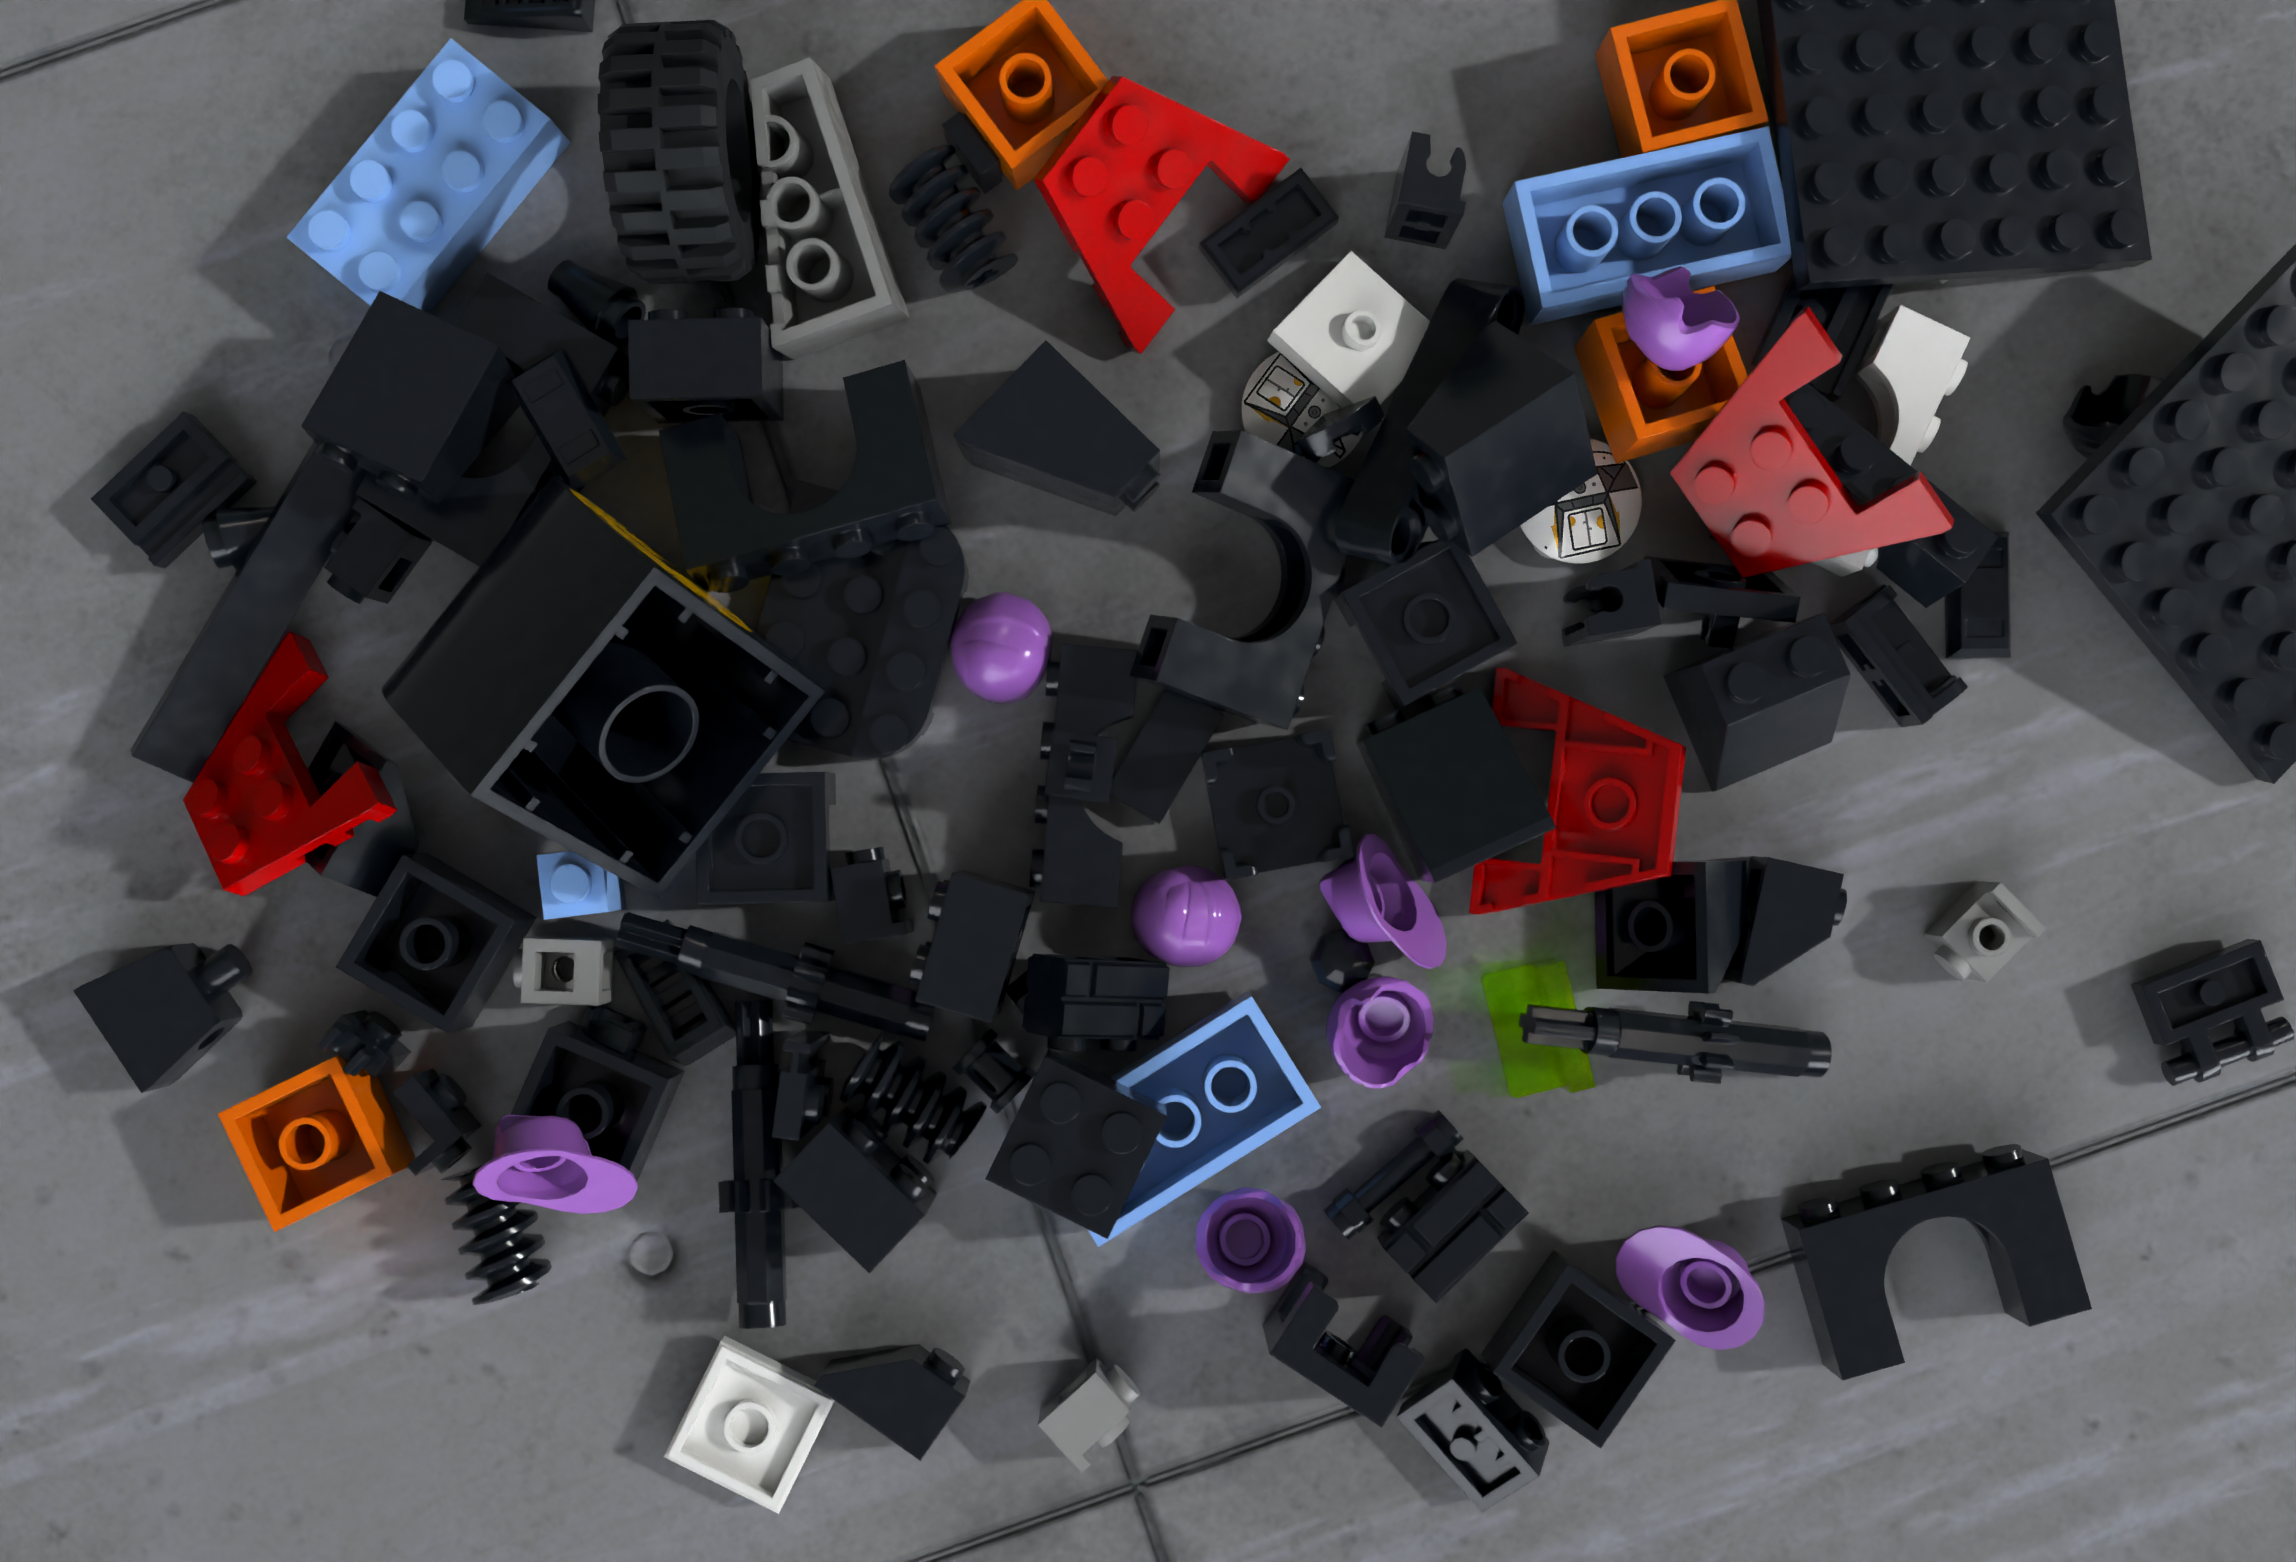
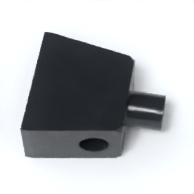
(166, 1009)

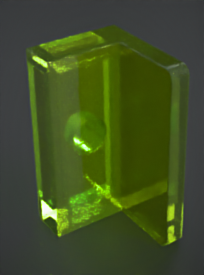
(1528, 1066)

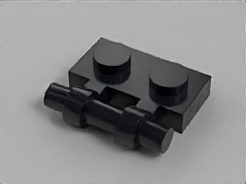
(2209, 993)

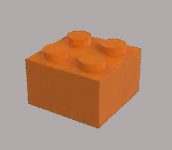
(1680, 78)
(1022, 85)
(1647, 405)
(316, 1140)

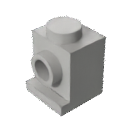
(1959, 929)
(539, 978)
(1088, 1412)

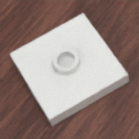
(1352, 334)
(750, 1424)

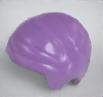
(1674, 323)
(1001, 648)
(1185, 916)
(1379, 1030)
(1250, 1241)

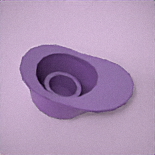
(1384, 903)
(551, 1167)
(1692, 1285)

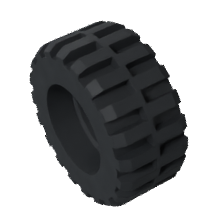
(679, 151)

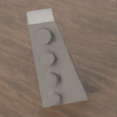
(823, 237)

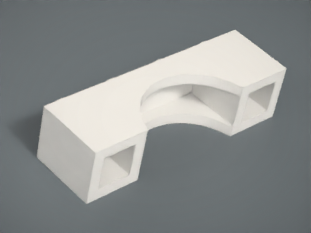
(1906, 375)

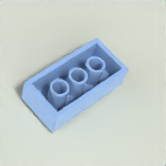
(431, 183)
(1688, 206)
(1224, 1096)

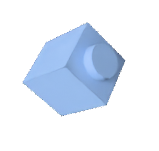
(577, 886)

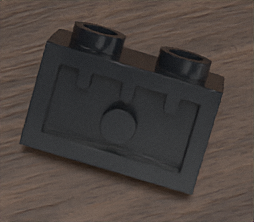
(1476, 1431)

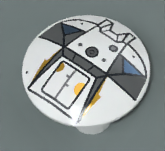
(1284, 404)
(1591, 518)

